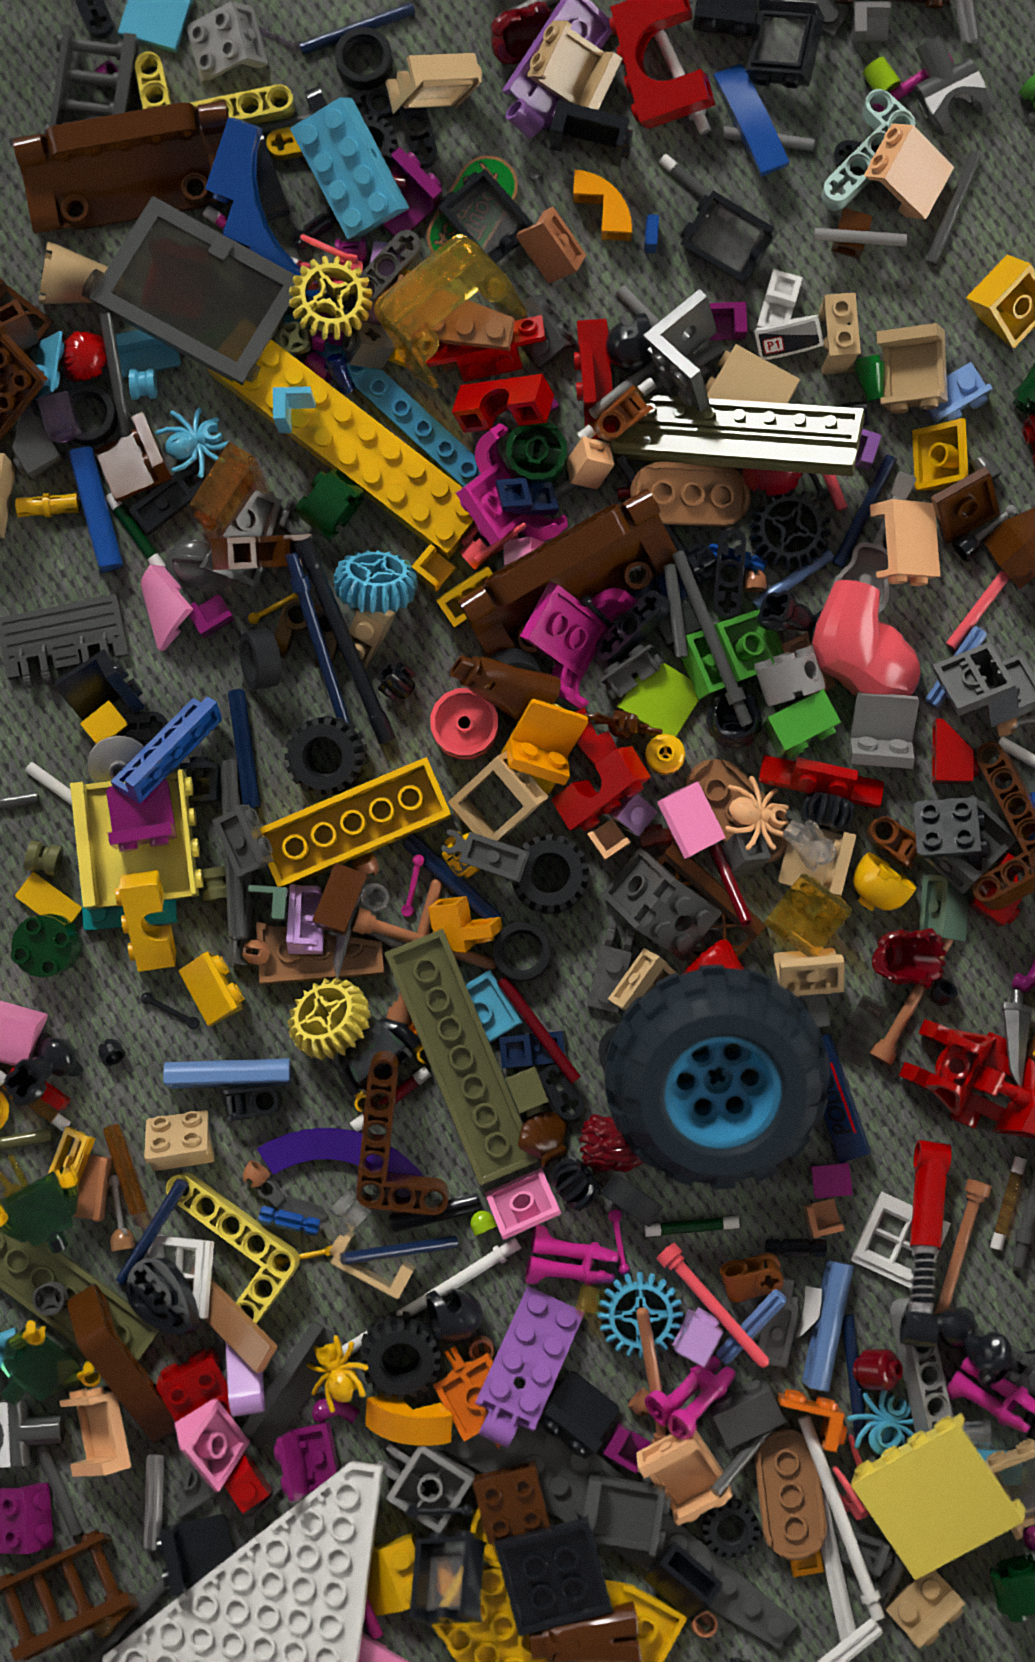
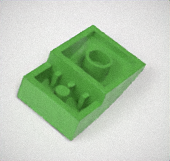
(743, 645)

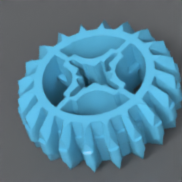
(375, 581)
(625, 1314)

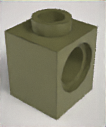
(527, 1091)

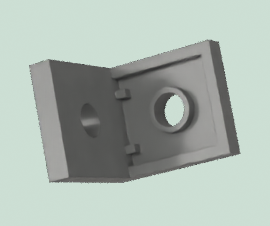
(676, 339)
(659, 904)

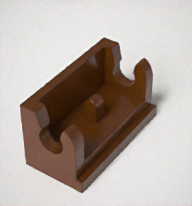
(339, 899)

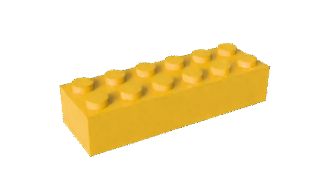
(355, 823)

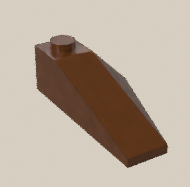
(1014, 547)

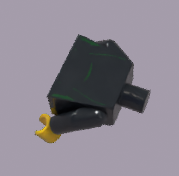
(381, 1036)

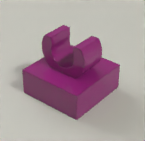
(317, 341)

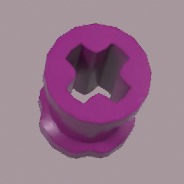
(354, 247)

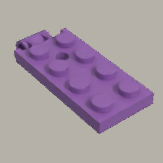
(534, 103)
(530, 1351)

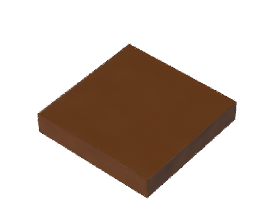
(965, 505)

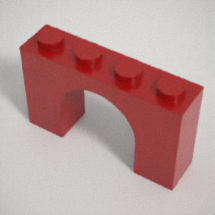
(655, 100)

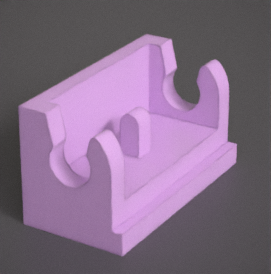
(302, 933)

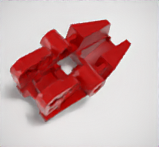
(963, 1069)

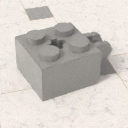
(424, 1465)

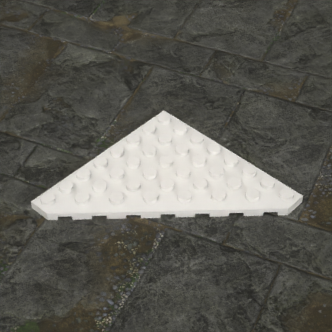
(282, 1595)

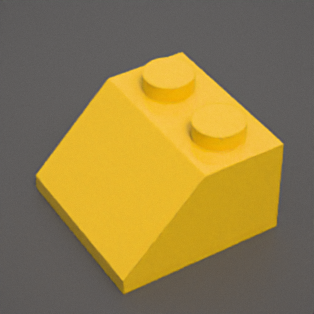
(1007, 300)
(392, 1575)

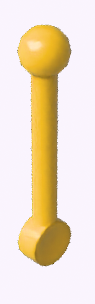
(255, 617)
(281, 1261)

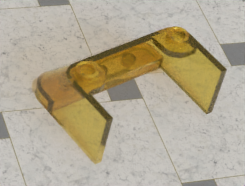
(433, 292)

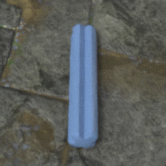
(973, 639)
(753, 1324)

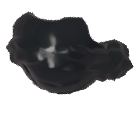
(725, 726)

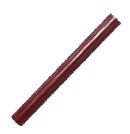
(538, 1030)

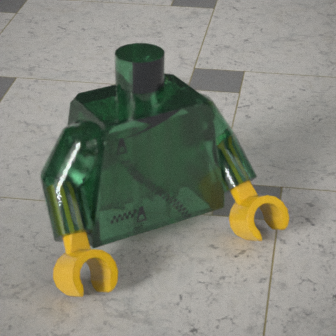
(42, 1210)

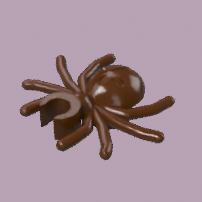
(624, 724)

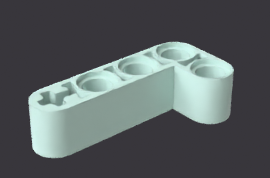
(880, 121)

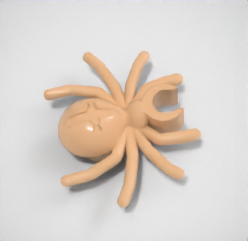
(752, 814)

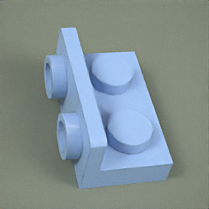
(964, 390)

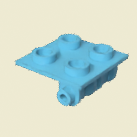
(48, 354)

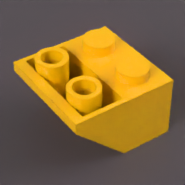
(211, 987)

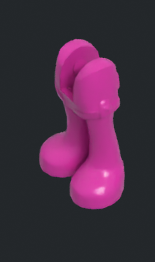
(544, 1243)
(963, 1387)
(683, 1421)

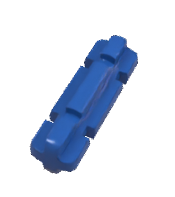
(752, 562)
(289, 1221)

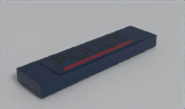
(841, 1111)

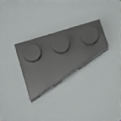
(252, 519)

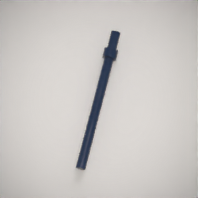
(301, 585)

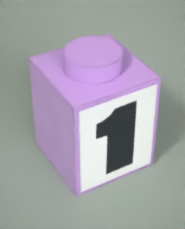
(633, 814)

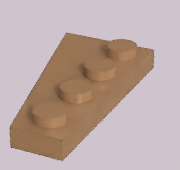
(361, 959)

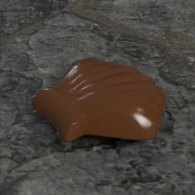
(544, 1137)

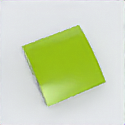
(661, 700)

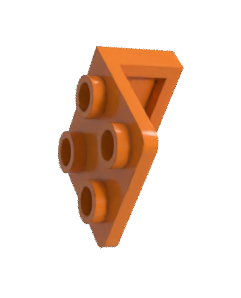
(833, 1429)

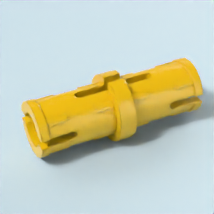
(47, 505)

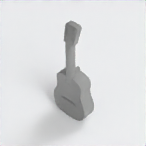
(873, 557)

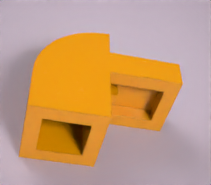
(460, 930)

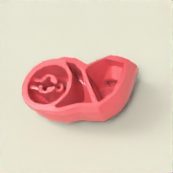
(859, 648)

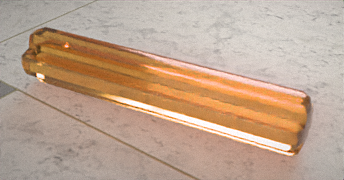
(124, 1169)

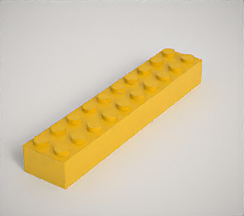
(361, 450)

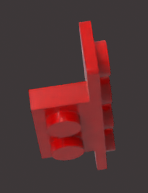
(485, 362)
(593, 367)
(816, 776)

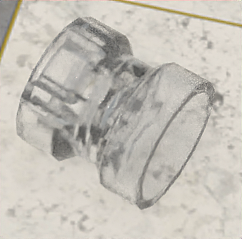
(355, 1216)

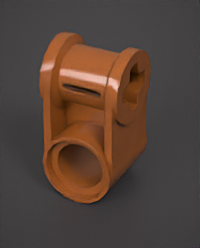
(626, 411)
(896, 843)
(749, 1278)

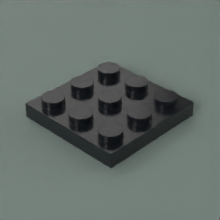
(553, 1576)

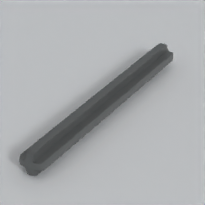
(234, 885)

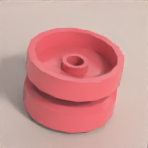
(467, 742)

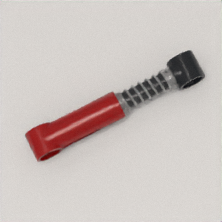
(931, 1165)

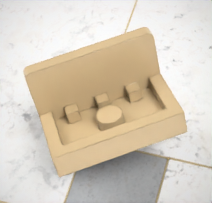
(178, 1140)

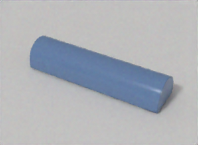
(227, 1073)
(828, 1327)

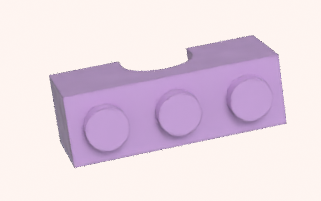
(697, 1336)

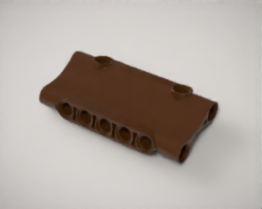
(119, 163)
(580, 560)

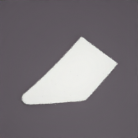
(811, 1309)

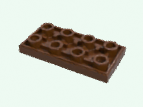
(18, 383)

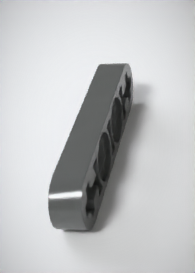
(383, 283)

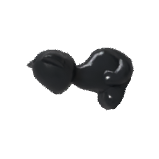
(783, 613)
(28, 1079)
(988, 1352)

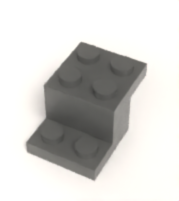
(988, 683)

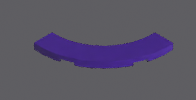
(328, 1144)

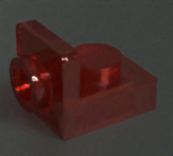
(656, 835)

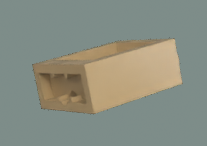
(519, 783)

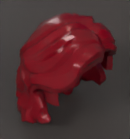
(517, 30)
(910, 957)
(605, 1147)

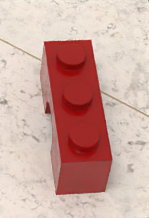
(480, 403)
(620, 775)

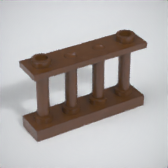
(87, 1615)

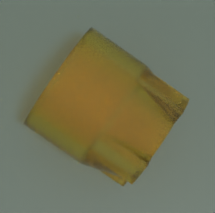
(589, 1299)

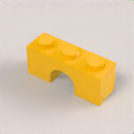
(150, 945)

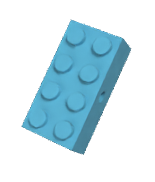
(349, 168)

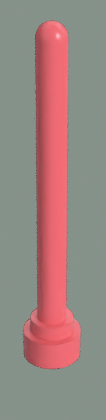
(672, 1258)

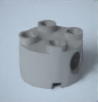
(790, 676)

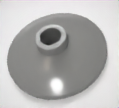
(111, 753)

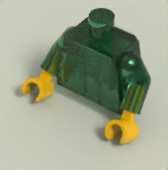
(41, 1366)

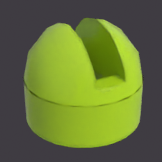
(482, 1222)

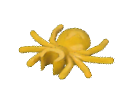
(340, 1376)

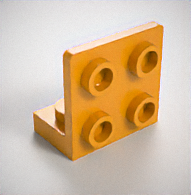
(544, 741)

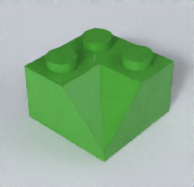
(800, 723)

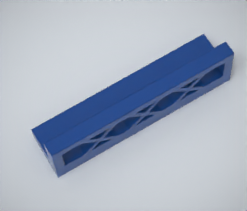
(167, 749)

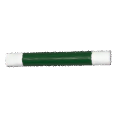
(135, 531)
(692, 1226)

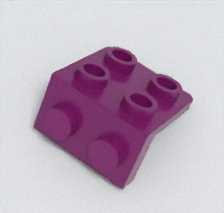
(421, 196)
(141, 823)
(306, 1459)
(25, 1519)

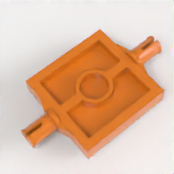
(461, 1390)

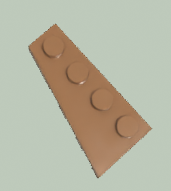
(476, 327)

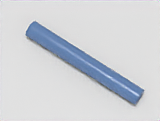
(795, 577)

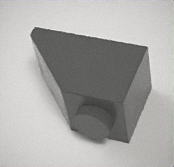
(33, 447)

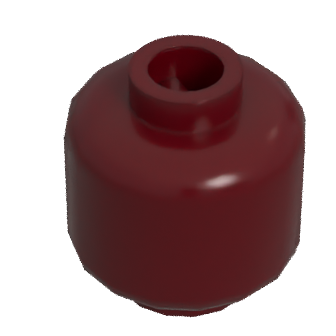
(878, 1369)

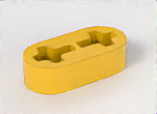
(290, 150)

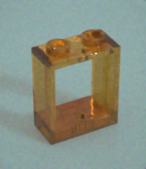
(225, 488)

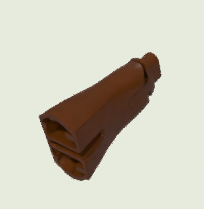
(505, 684)
(595, 1639)

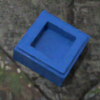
(651, 233)

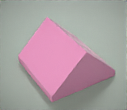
(691, 819)
(19, 1032)
(522, 1203)
(211, 1442)

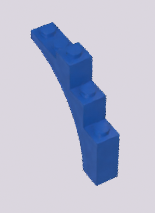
(235, 178)

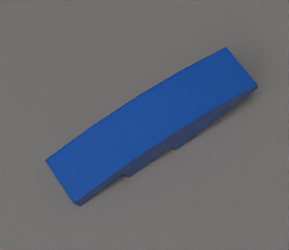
(751, 119)

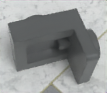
(874, 1553)

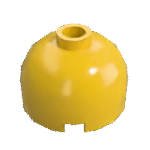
(880, 884)

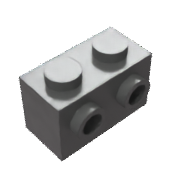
(747, 1413)

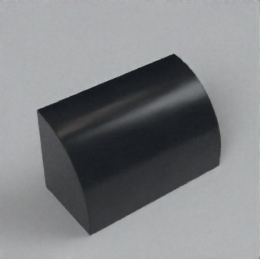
(683, 1581)

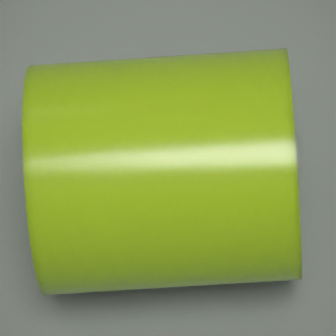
(881, 75)

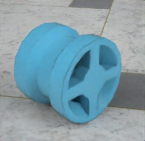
(143, 383)

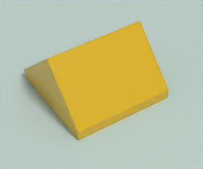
(940, 455)

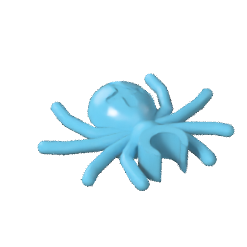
(189, 443)
(886, 1424)

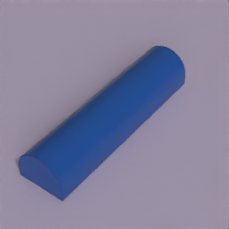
(95, 509)

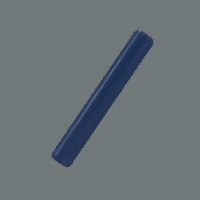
(244, 748)
(454, 883)

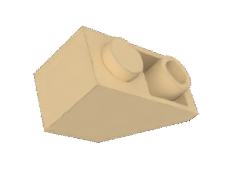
(368, 632)

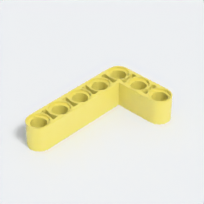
(236, 103)
(242, 1241)

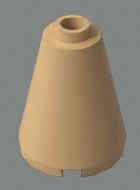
(65, 276)

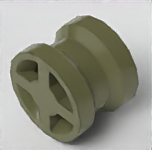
(290, 336)

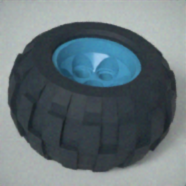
(719, 1140)

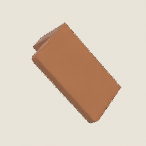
(552, 246)
(94, 1188)

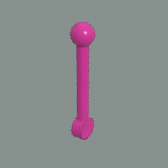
(408, 909)
(615, 1216)

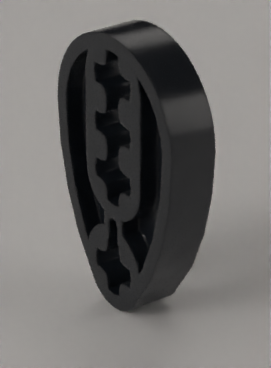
(150, 1305)

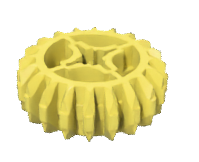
(351, 285)
(329, 1019)

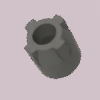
(986, 461)

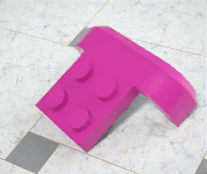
(482, 499)
(570, 633)

